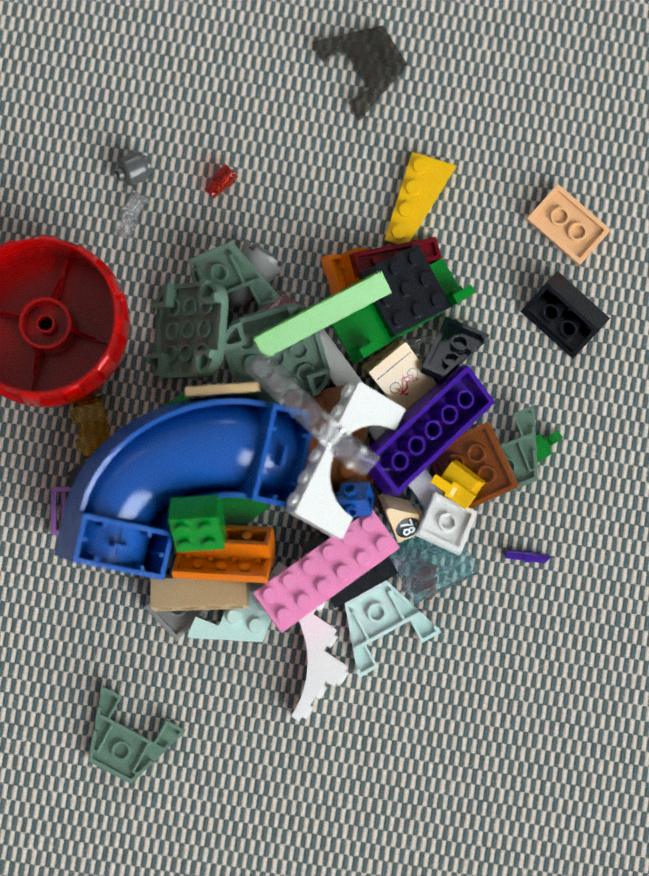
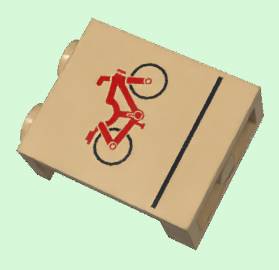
(398, 374)

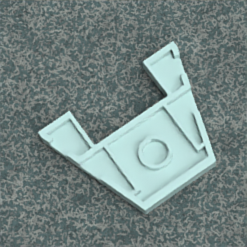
(377, 614)
(236, 624)

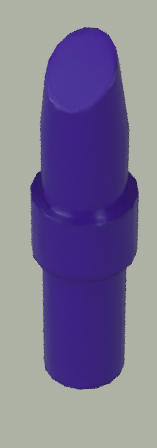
(526, 556)

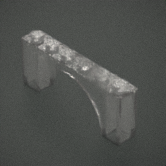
(314, 418)

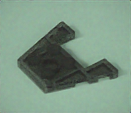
(373, 58)

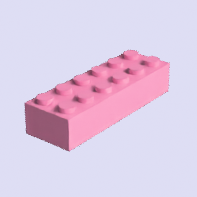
(325, 571)

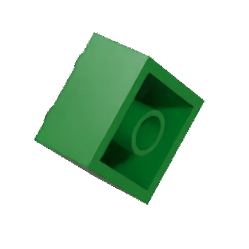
(197, 523)

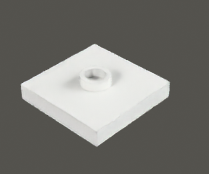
(446, 523)

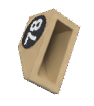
(401, 516)

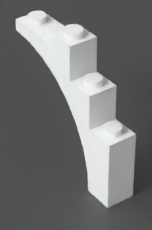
(321, 664)

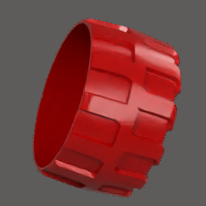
(88, 316)

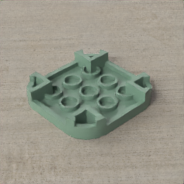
(189, 330)
(303, 359)

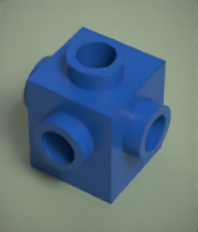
(356, 498)

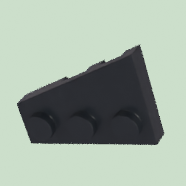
(451, 348)

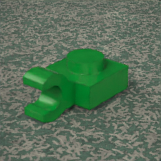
(543, 444)

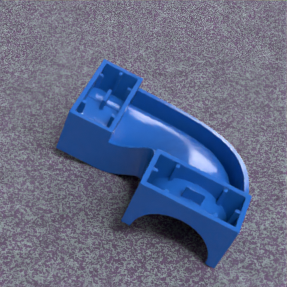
(181, 450)

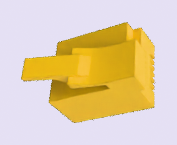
(459, 483)

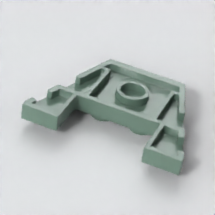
(233, 271)
(523, 451)
(122, 749)

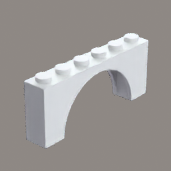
(313, 497)

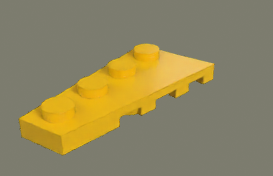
(418, 192)

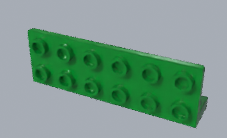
(364, 330)

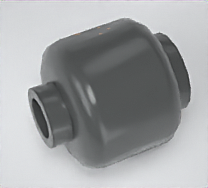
(133, 168)

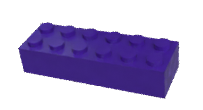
(428, 429)

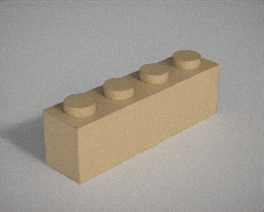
(198, 594)

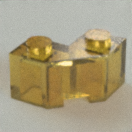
(92, 424)

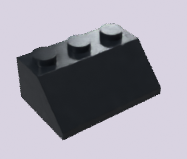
(565, 314)

